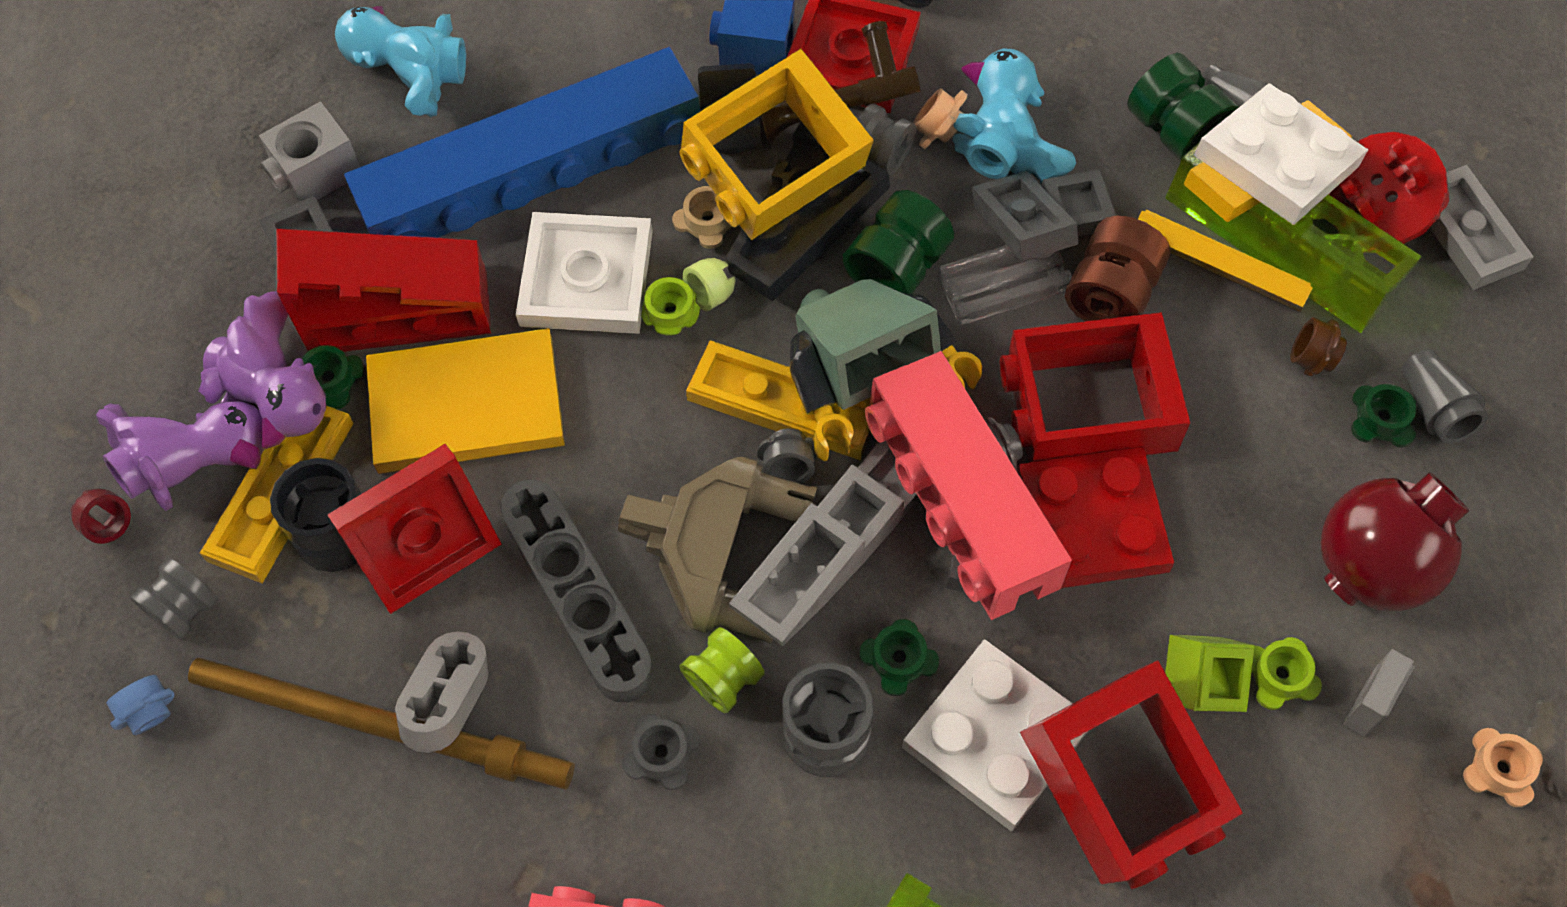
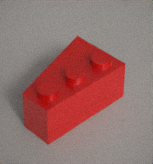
(380, 288)

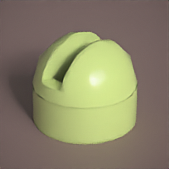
(709, 282)

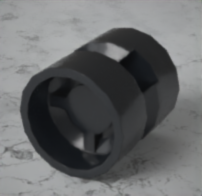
(301, 508)

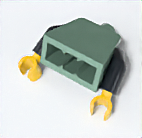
(857, 337)

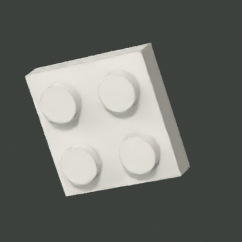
(1280, 153)
(585, 272)
(975, 734)

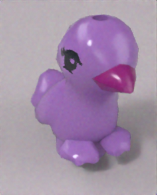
(255, 372)
(166, 452)

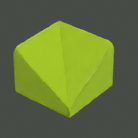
(1210, 672)

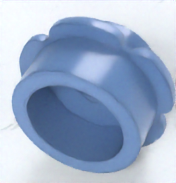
(140, 705)

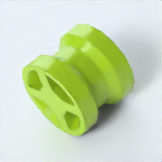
(722, 670)

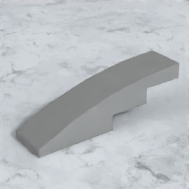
(825, 547)

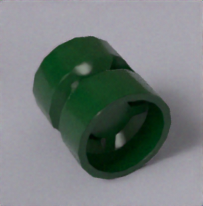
(1178, 103)
(901, 243)

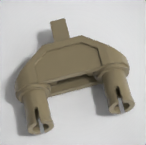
(698, 531)

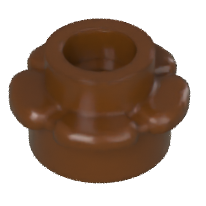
(1318, 346)

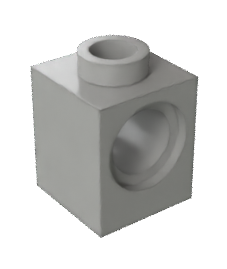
(308, 154)

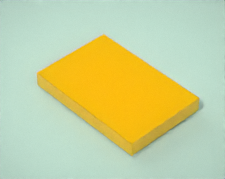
(467, 394)

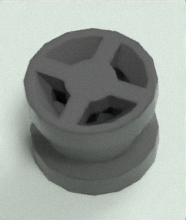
(890, 137)
(174, 598)

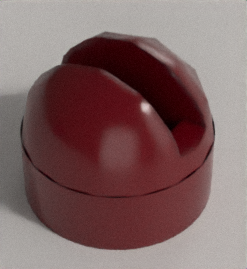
(93, 529)

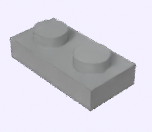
(1478, 233)

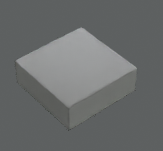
(1379, 693)

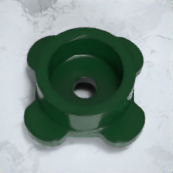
(346, 370)
(1391, 401)
(903, 638)

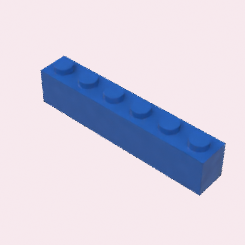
(527, 150)

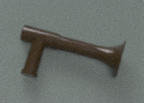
(885, 86)

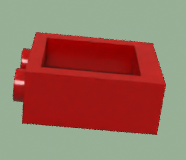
(1090, 342)
(1081, 803)

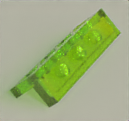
(1330, 262)

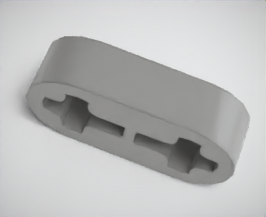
(454, 696)

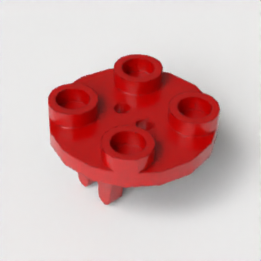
(1408, 171)

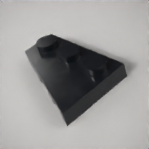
(793, 244)

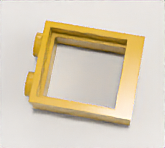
(818, 108)

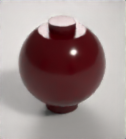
(1393, 542)

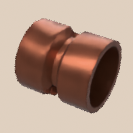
(1117, 270)

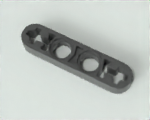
(572, 590)

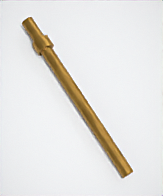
(501, 757)

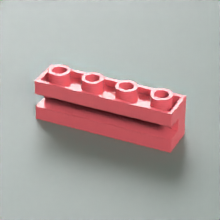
(965, 485)

